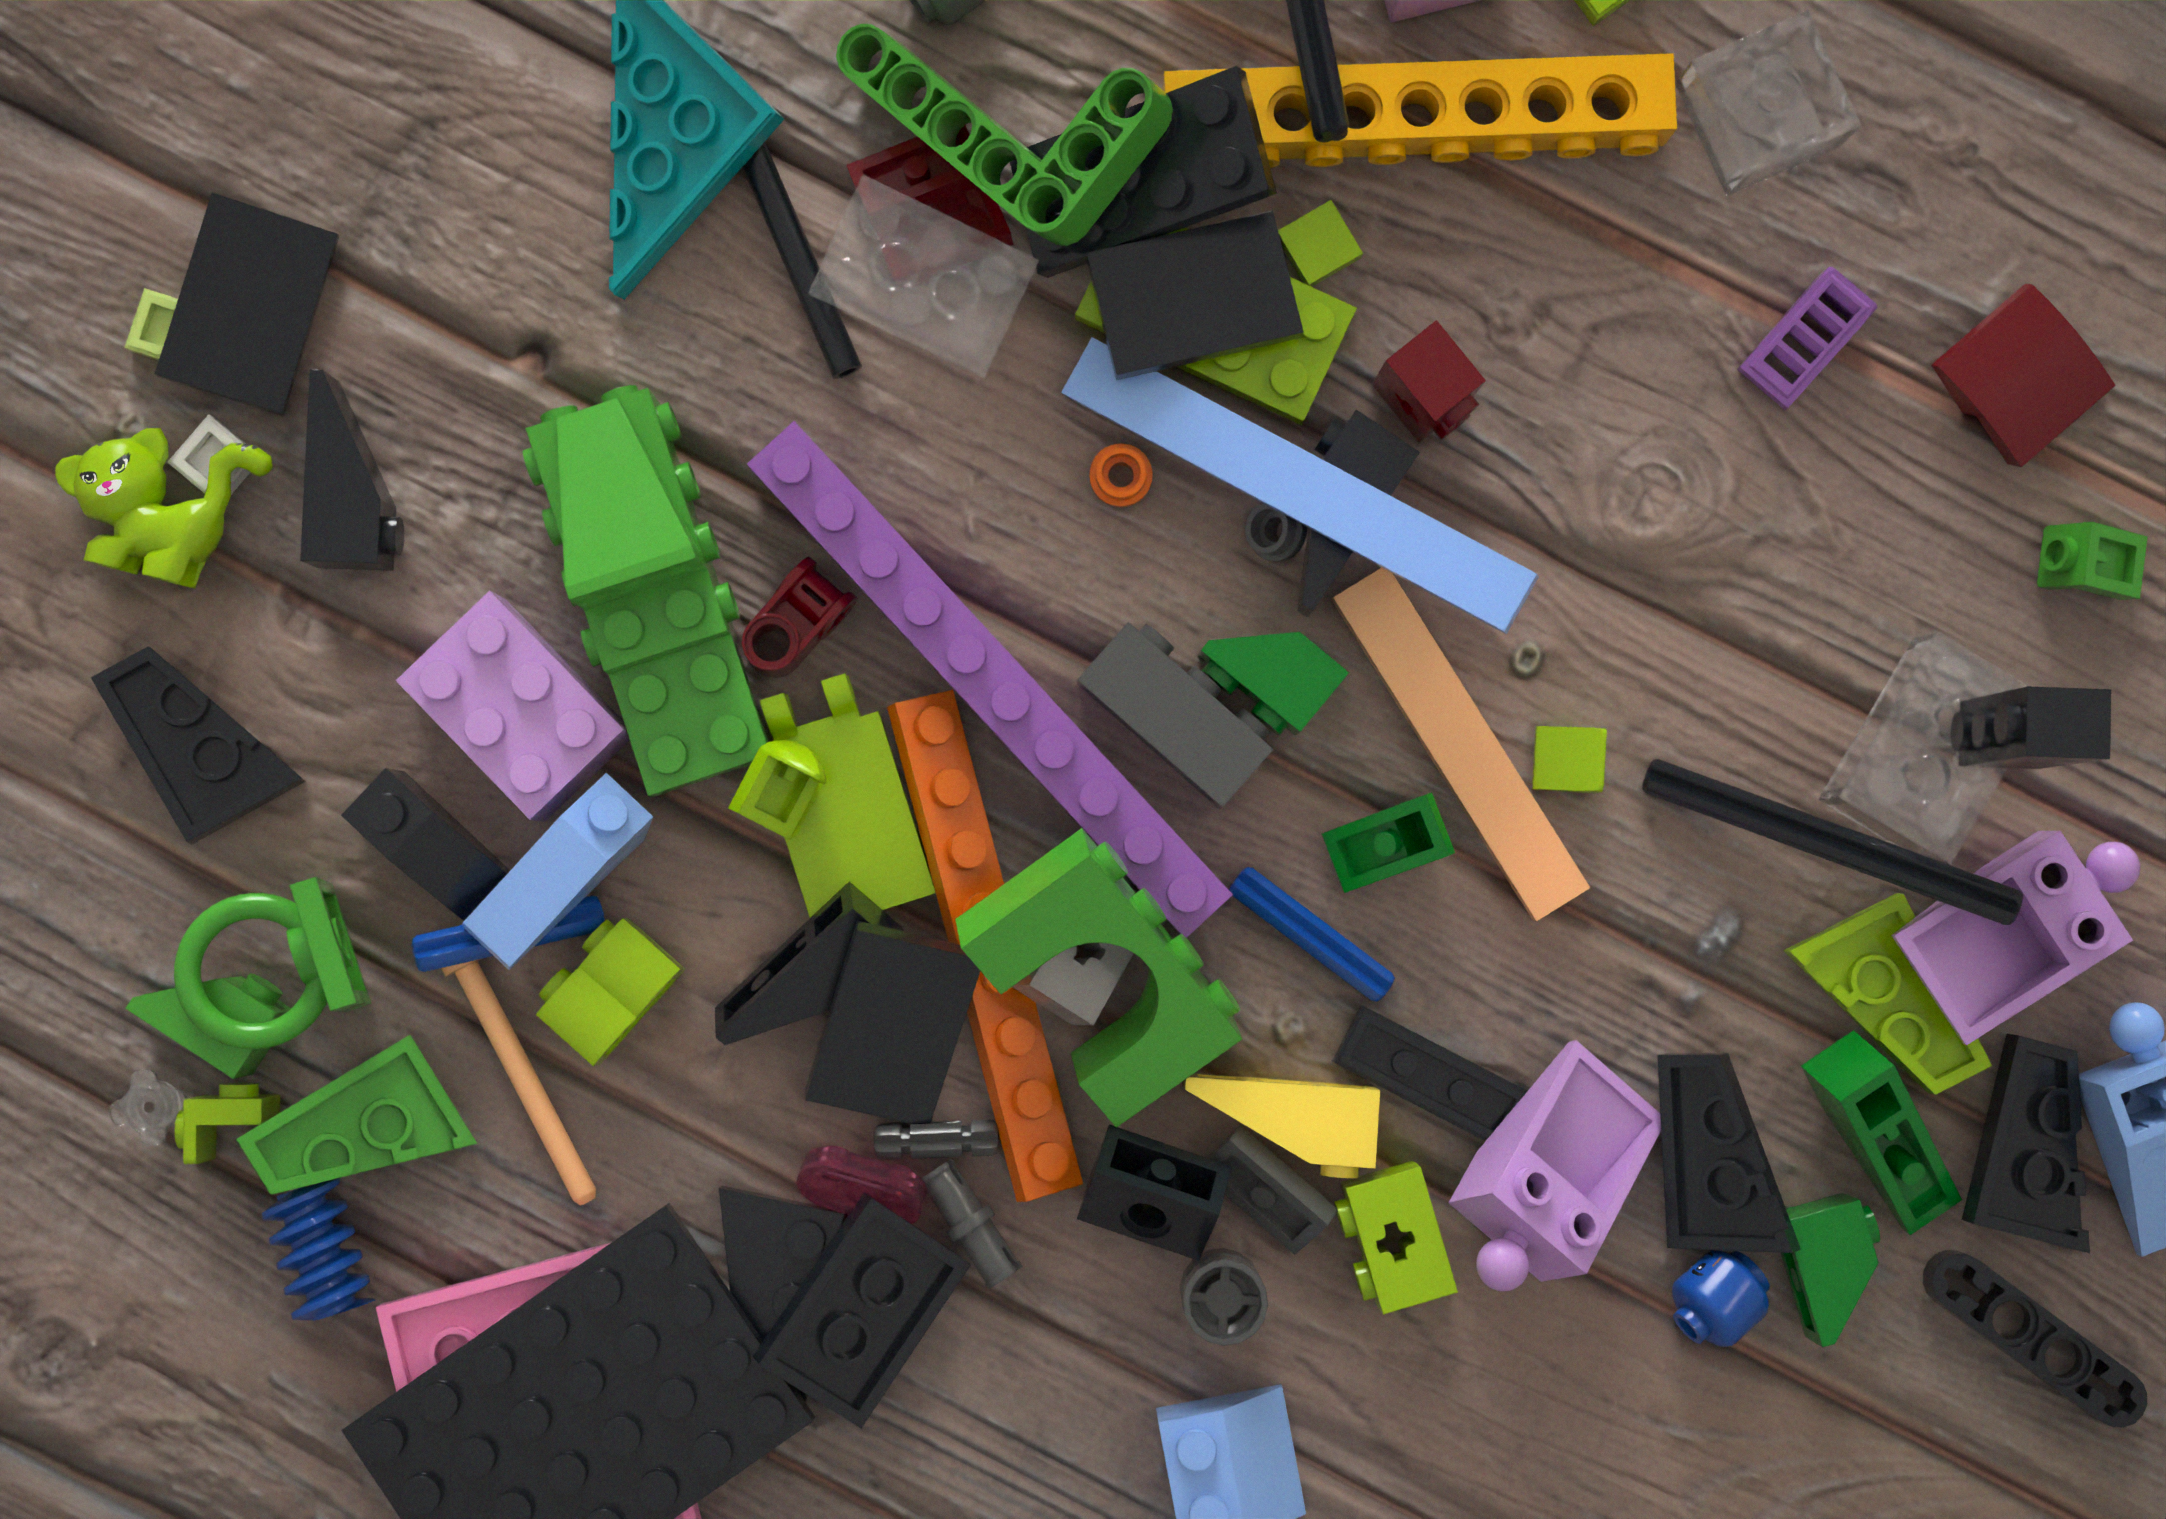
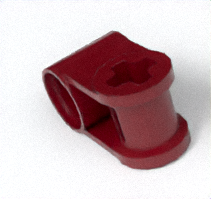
(797, 616)

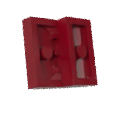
(930, 179)
(2023, 375)

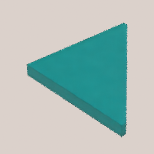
(675, 133)

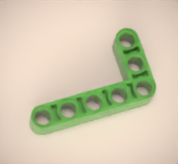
(992, 147)

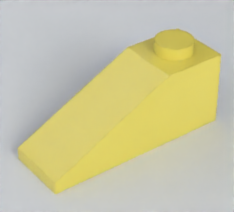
(1313, 1120)

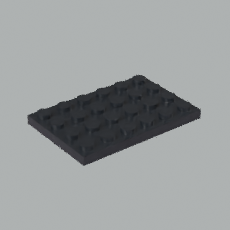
(590, 1400)

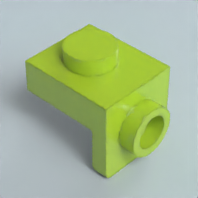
(233, 1106)

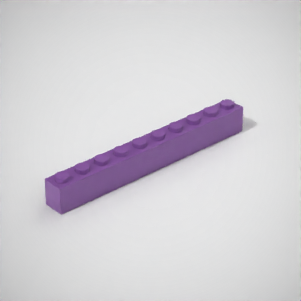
(987, 677)

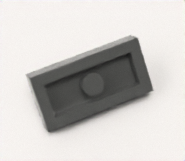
(1272, 1191)

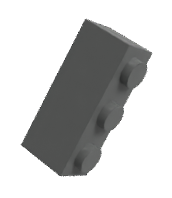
(1176, 713)

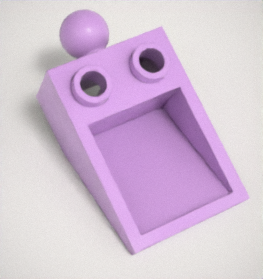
(1993, 970)
(1556, 1171)

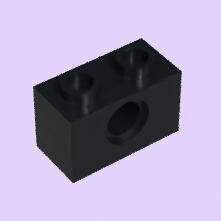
(1154, 1192)

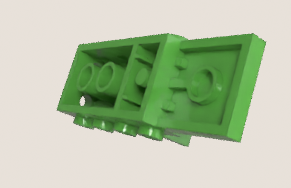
(647, 585)

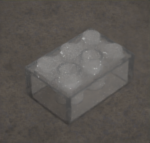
(923, 276)
(1901, 766)

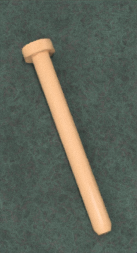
(524, 1080)

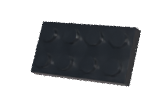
(1197, 170)

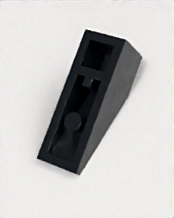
(1369, 455)
(345, 501)
(425, 841)
(801, 973)

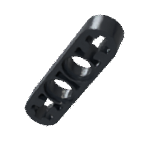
(2034, 1338)

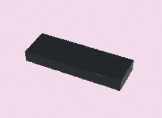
(1426, 1074)

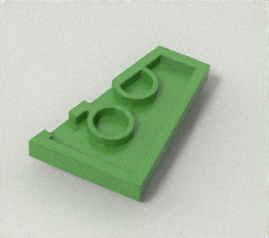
(358, 1123)

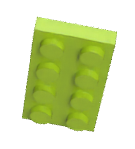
(1278, 375)

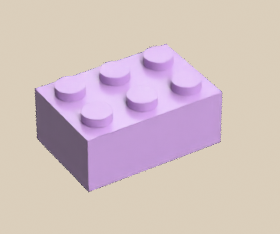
(515, 707)

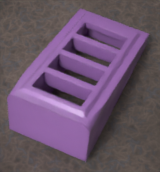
(1841, 295)

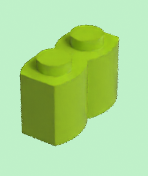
(608, 990)

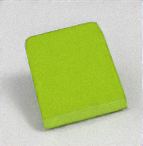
(1569, 759)

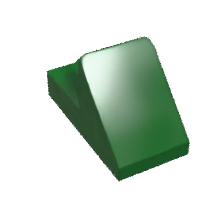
(1388, 842)

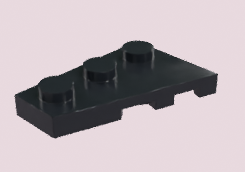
(190, 747)
(2028, 1148)
(1714, 1162)

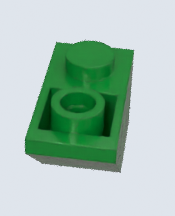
(1278, 672)

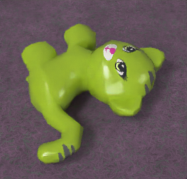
(125, 487)

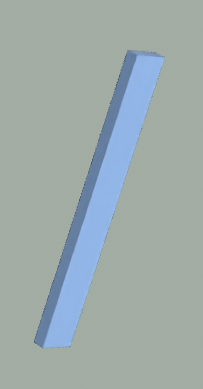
(1305, 488)

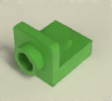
(2092, 559)

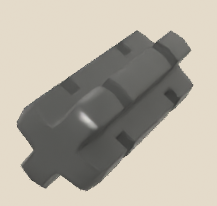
(936, 1139)

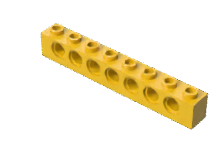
(1636, 83)

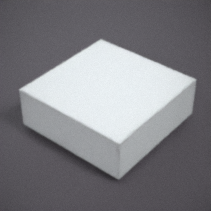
(195, 452)

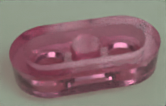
(839, 1178)

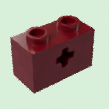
(1430, 384)

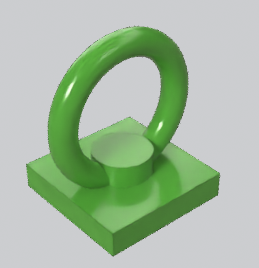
(319, 950)

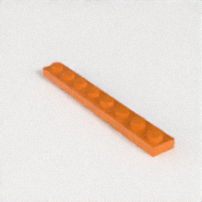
(964, 873)

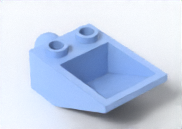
(2129, 1122)

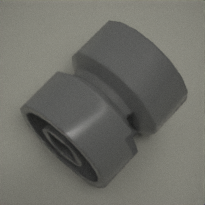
(1223, 1297)

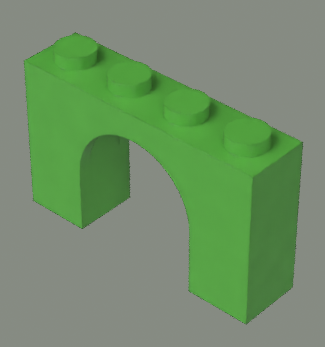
(1080, 899)

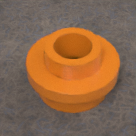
(1120, 455)

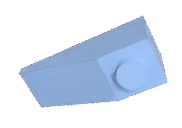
(559, 871)

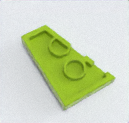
(1883, 994)

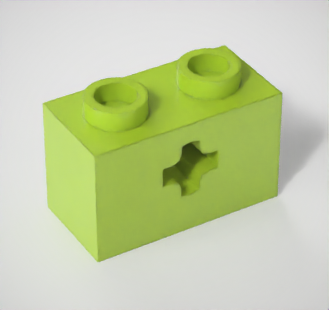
(1421, 1266)

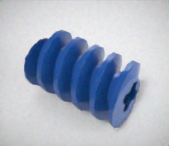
(317, 1251)

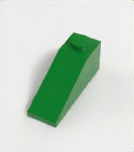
(1882, 1129)

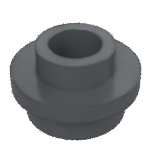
(1262, 535)

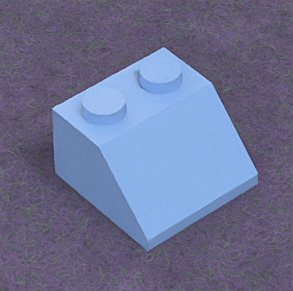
(1232, 1457)

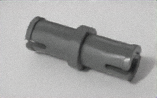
(970, 1224)

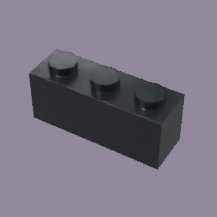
(2033, 728)

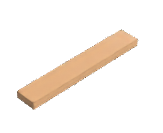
(1460, 743)

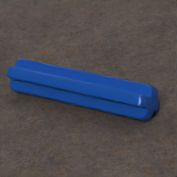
(1312, 934)
(458, 946)

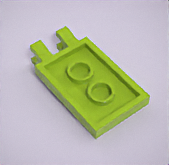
(861, 817)

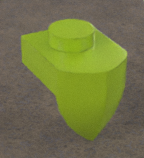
(778, 786)

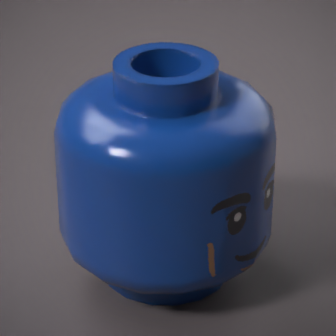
(1720, 1298)

